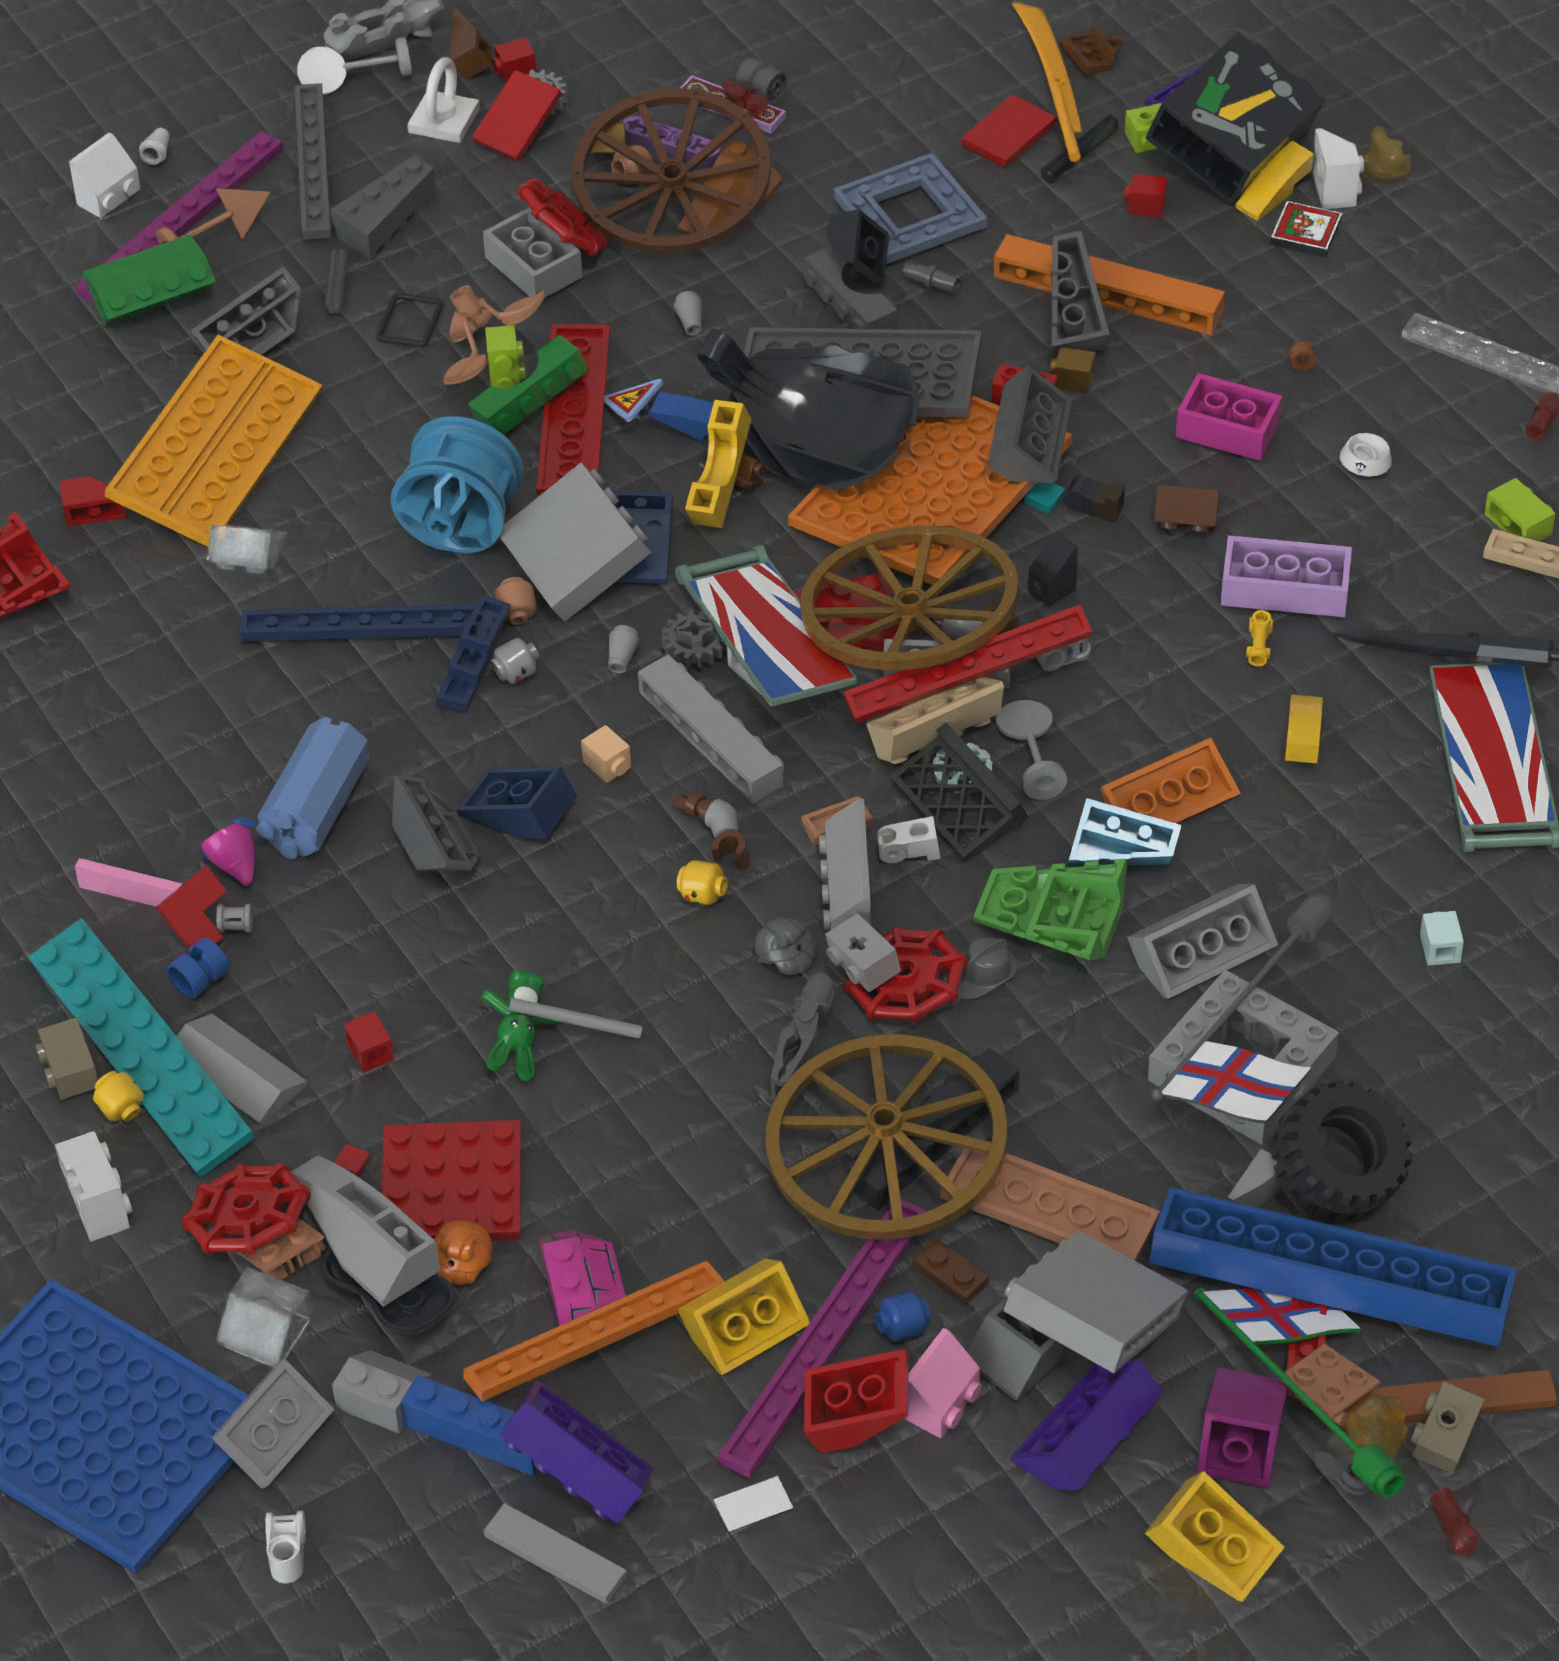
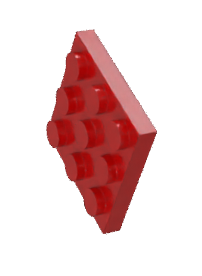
(835, 597)

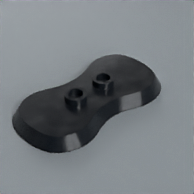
(407, 1314)

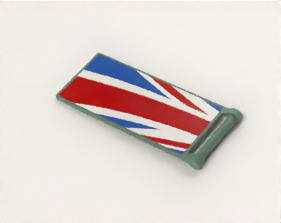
(763, 626)
(1494, 755)

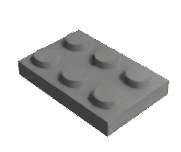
(273, 1423)

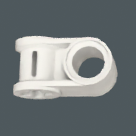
(286, 1540)

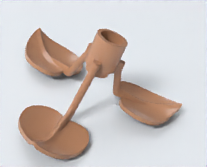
(471, 318)

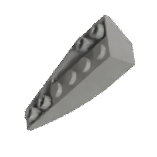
(367, 1231)

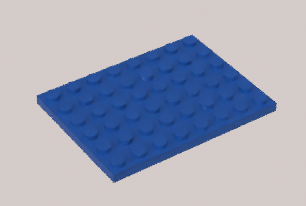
(106, 1425)

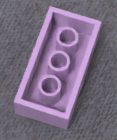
(1286, 576)

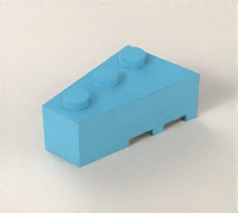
(1118, 833)

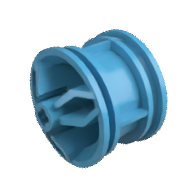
(466, 460)

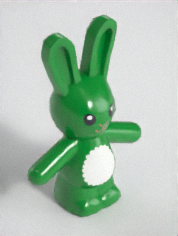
(516, 1029)

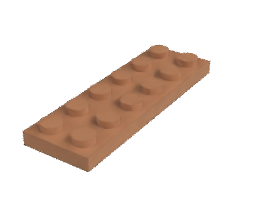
(1056, 1204)

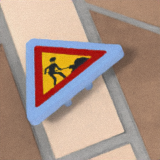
(632, 400)

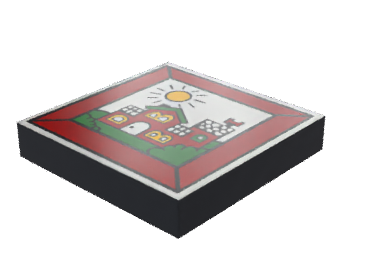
(1306, 228)

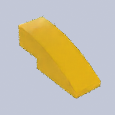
(1276, 181)
(1304, 729)

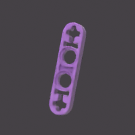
(637, 134)

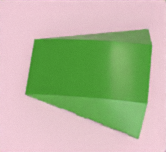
(1057, 906)

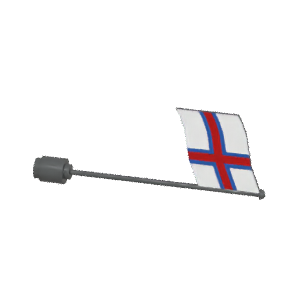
(1233, 1077)

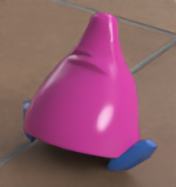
(233, 850)

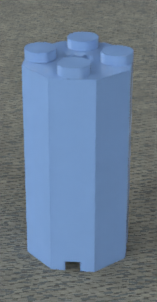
(313, 788)

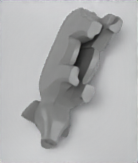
(380, 28)

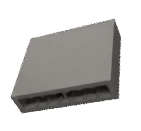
(574, 541)
(1095, 1301)

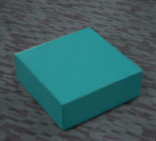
(1044, 496)

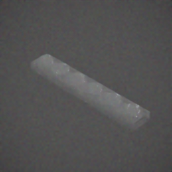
(1482, 353)

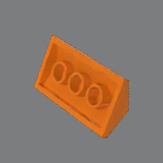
(1175, 785)

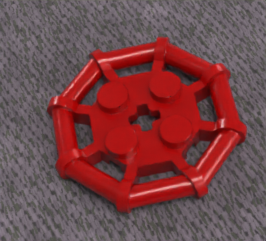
(562, 217)
(914, 953)
(230, 1215)

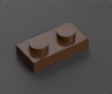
(950, 1271)

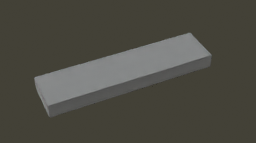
(555, 1553)

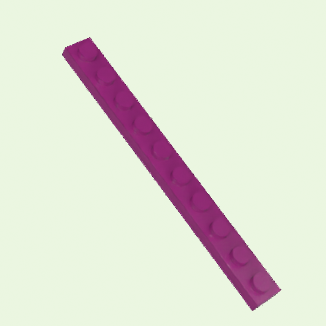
(201, 198)
(814, 1349)

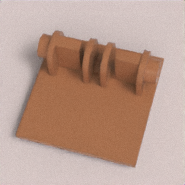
(300, 1246)
(1331, 1382)

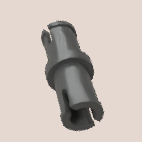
(932, 277)

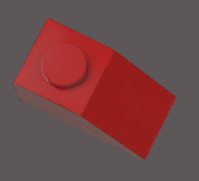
(85, 502)

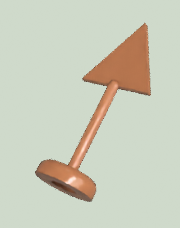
(241, 207)

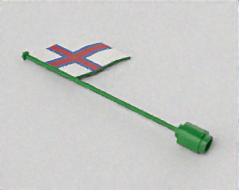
(1269, 1318)

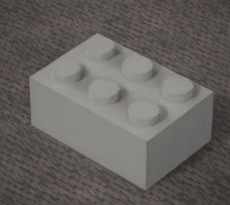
(532, 254)

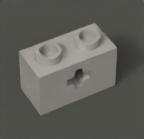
(862, 953)

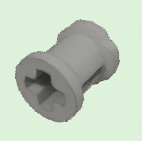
(244, 913)

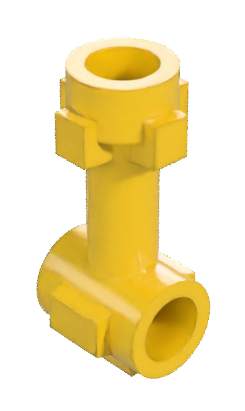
(1260, 628)

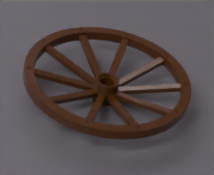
(672, 175)

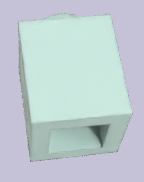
(1441, 938)

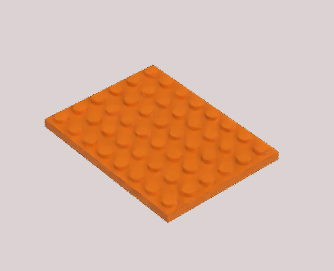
(933, 482)

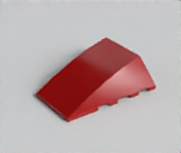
(25, 570)

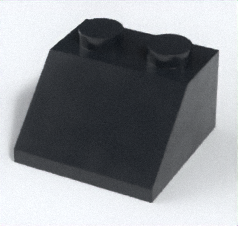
(860, 242)

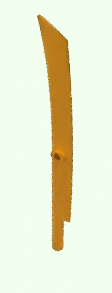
(1056, 73)

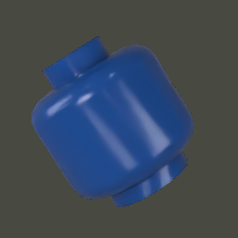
(903, 1316)

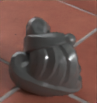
(778, 944)

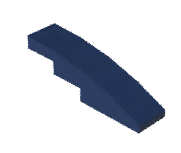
(473, 654)

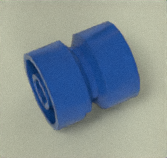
(201, 965)

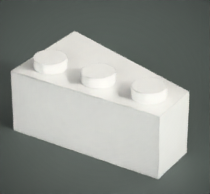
(94, 1185)

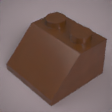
(1186, 506)

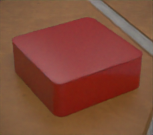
(353, 1159)

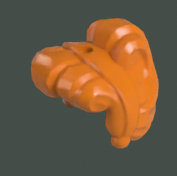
(467, 1246)

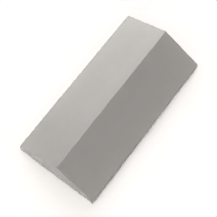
(240, 1069)

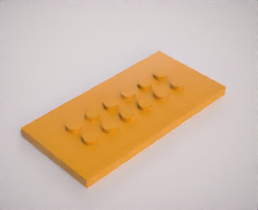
(213, 440)

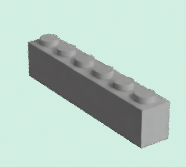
(711, 728)

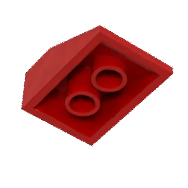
(855, 1399)

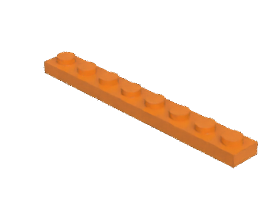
(589, 1332)

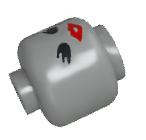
(515, 660)

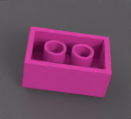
(1229, 416)

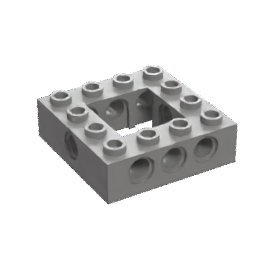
(1261, 1017)

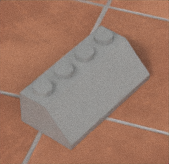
(845, 866)
(1203, 940)

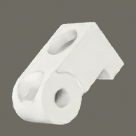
(908, 840)

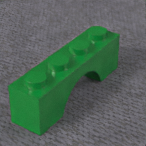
(557, 368)

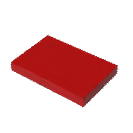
(517, 115)
(1008, 131)

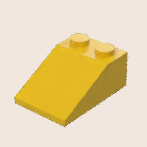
(1214, 1537)

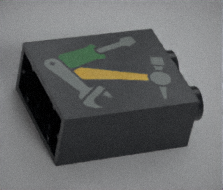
(1234, 117)

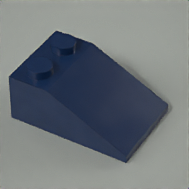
(520, 800)

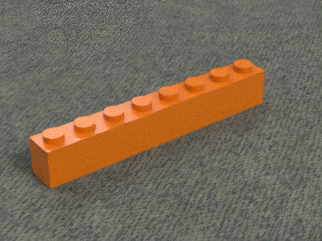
(1118, 286)

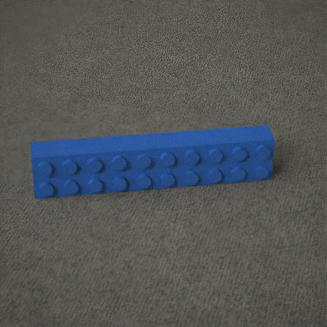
(1333, 1266)

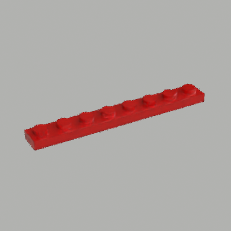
(997, 654)

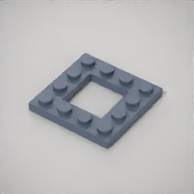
(959, 211)

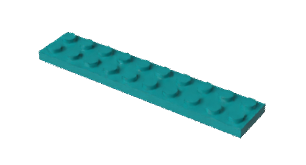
(142, 1045)

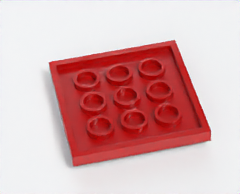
(456, 1174)

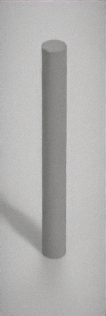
(575, 1018)

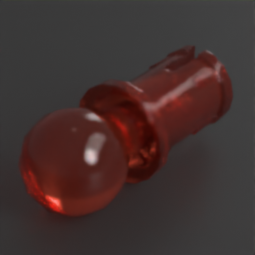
(745, 97)
(1543, 415)
(1462, 1538)

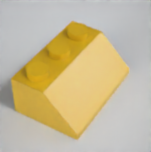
(744, 1315)

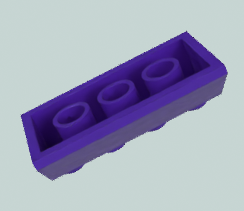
(1088, 1425)
(576, 1452)

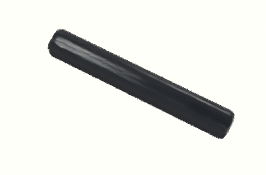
(1085, 144)

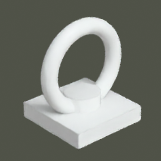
(443, 114)

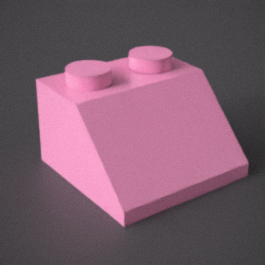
(942, 1385)

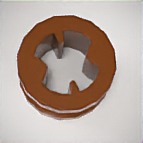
(1301, 349)

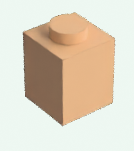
(606, 754)

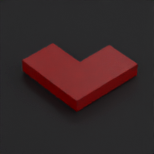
(186, 905)

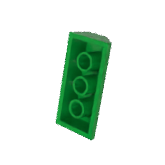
(149, 279)

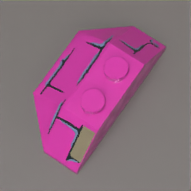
(579, 1273)

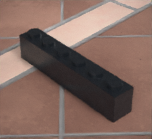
(874, 1184)

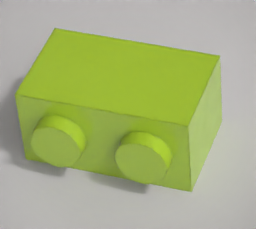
(1519, 511)

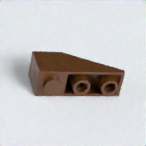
(468, 47)

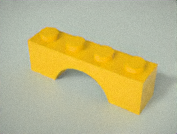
(727, 437)

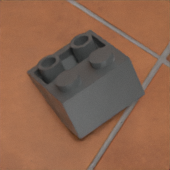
(1013, 1352)

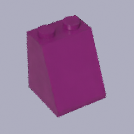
(1242, 1427)

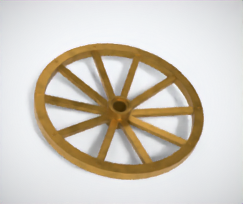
(910, 605)
(886, 1137)

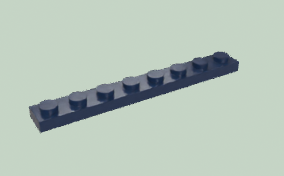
(354, 622)

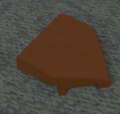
(1092, 51)

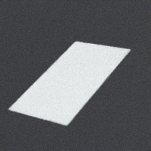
(753, 1503)

